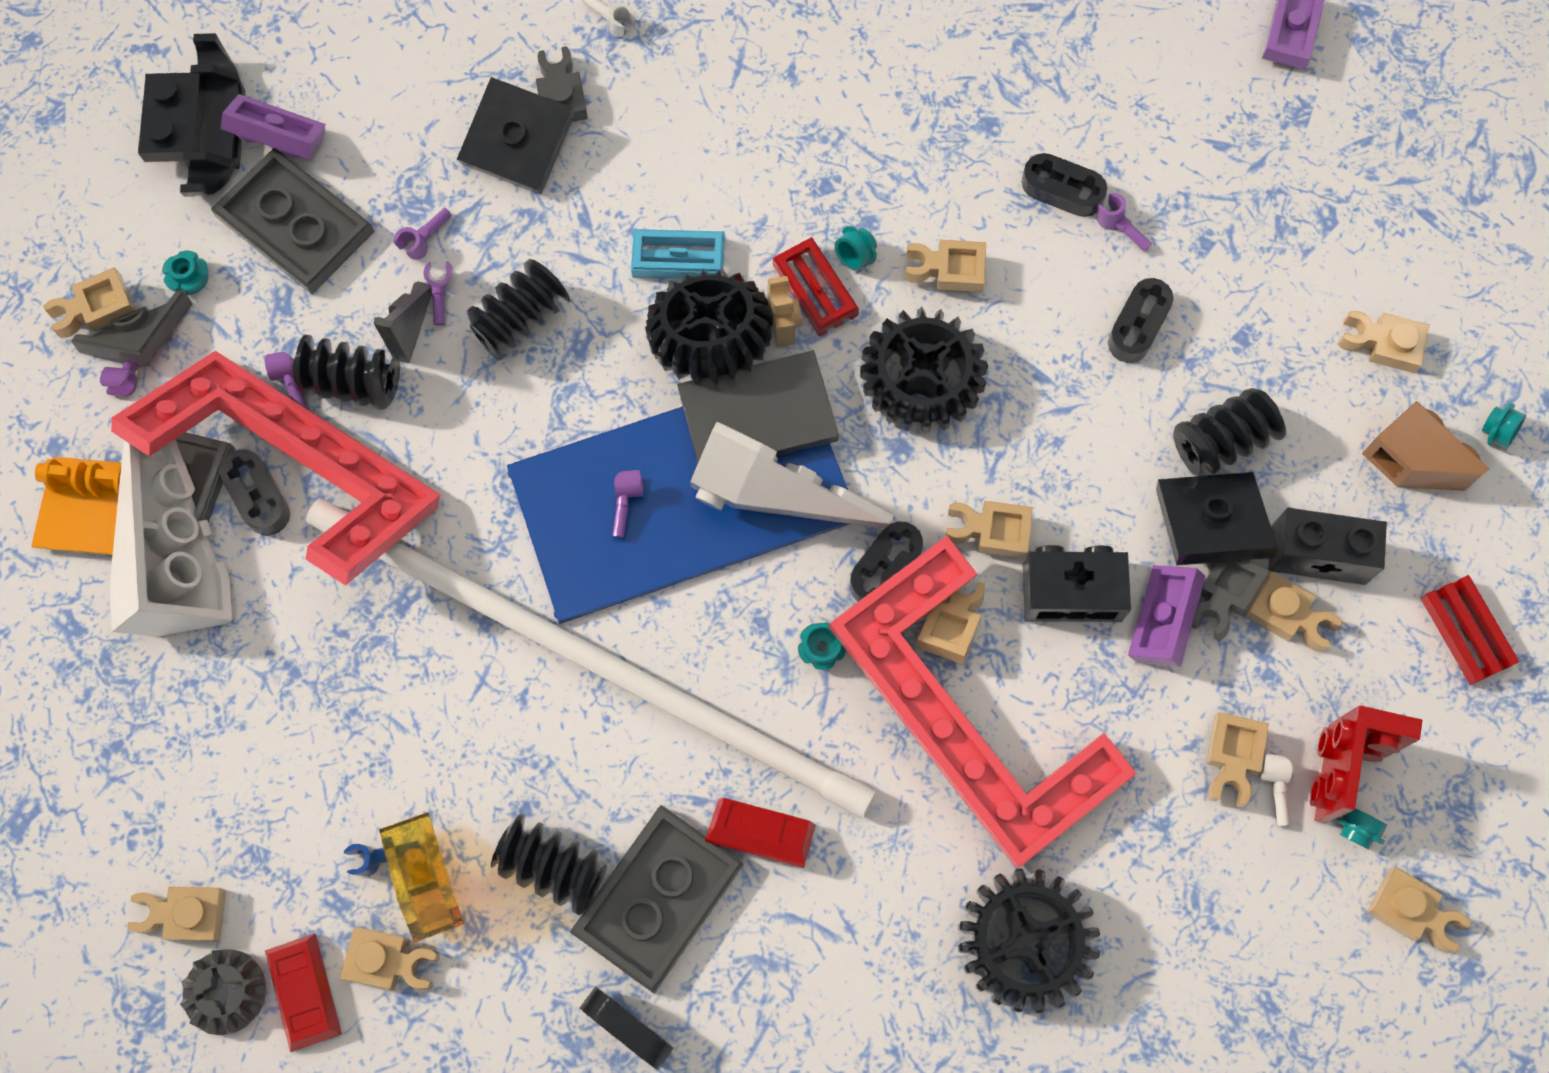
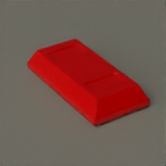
(761, 832)
(303, 992)

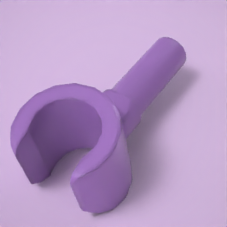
(1117, 219)
(420, 236)
(438, 292)
(280, 367)
(120, 380)
(627, 485)

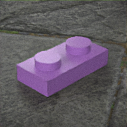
(1293, 32)
(272, 126)
(1167, 615)

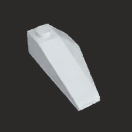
(747, 477)
(162, 557)

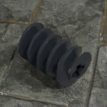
(515, 306)
(343, 375)
(1228, 428)
(548, 865)

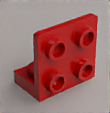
(1355, 737)

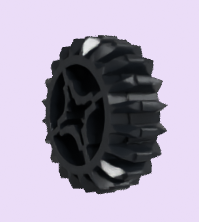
(697, 321)
(906, 341)
(1037, 963)

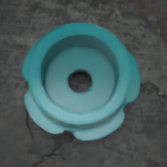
(856, 247)
(189, 282)
(1503, 425)
(811, 654)
(1362, 828)

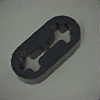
(1064, 184)
(1148, 324)
(263, 487)
(877, 556)
(626, 1028)

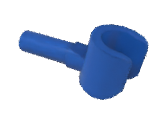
(373, 859)

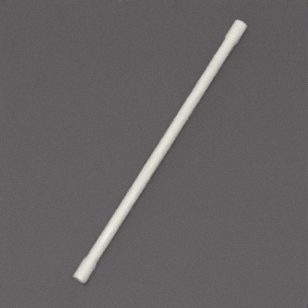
(830, 784)

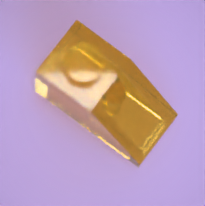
(420, 877)

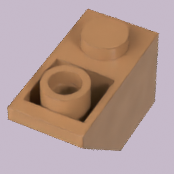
(1424, 454)

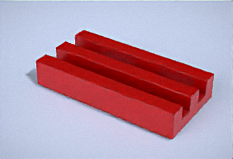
(834, 317)
(1483, 619)

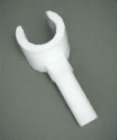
(618, 11)
(1278, 770)

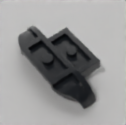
(185, 117)

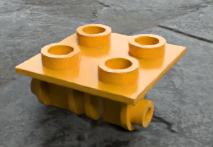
(77, 505)

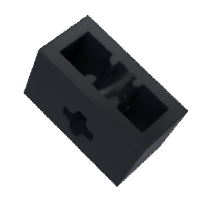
(1328, 546)
(1054, 598)

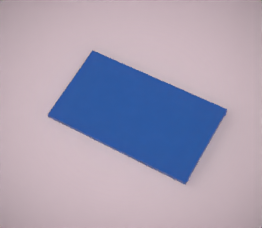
(668, 532)

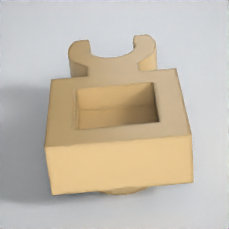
(955, 264)
(95, 302)
(784, 310)
(1392, 339)
(1000, 528)
(1286, 609)
(952, 626)
(1239, 749)
(1411, 909)
(186, 915)
(380, 957)

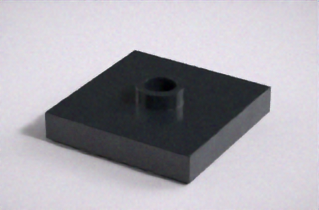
(516, 135)
(1215, 518)

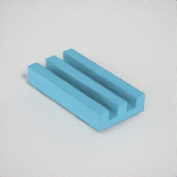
(670, 262)

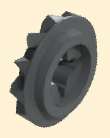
(241, 1005)

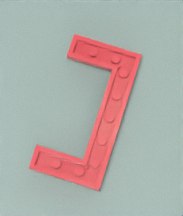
(389, 496)
(1014, 819)

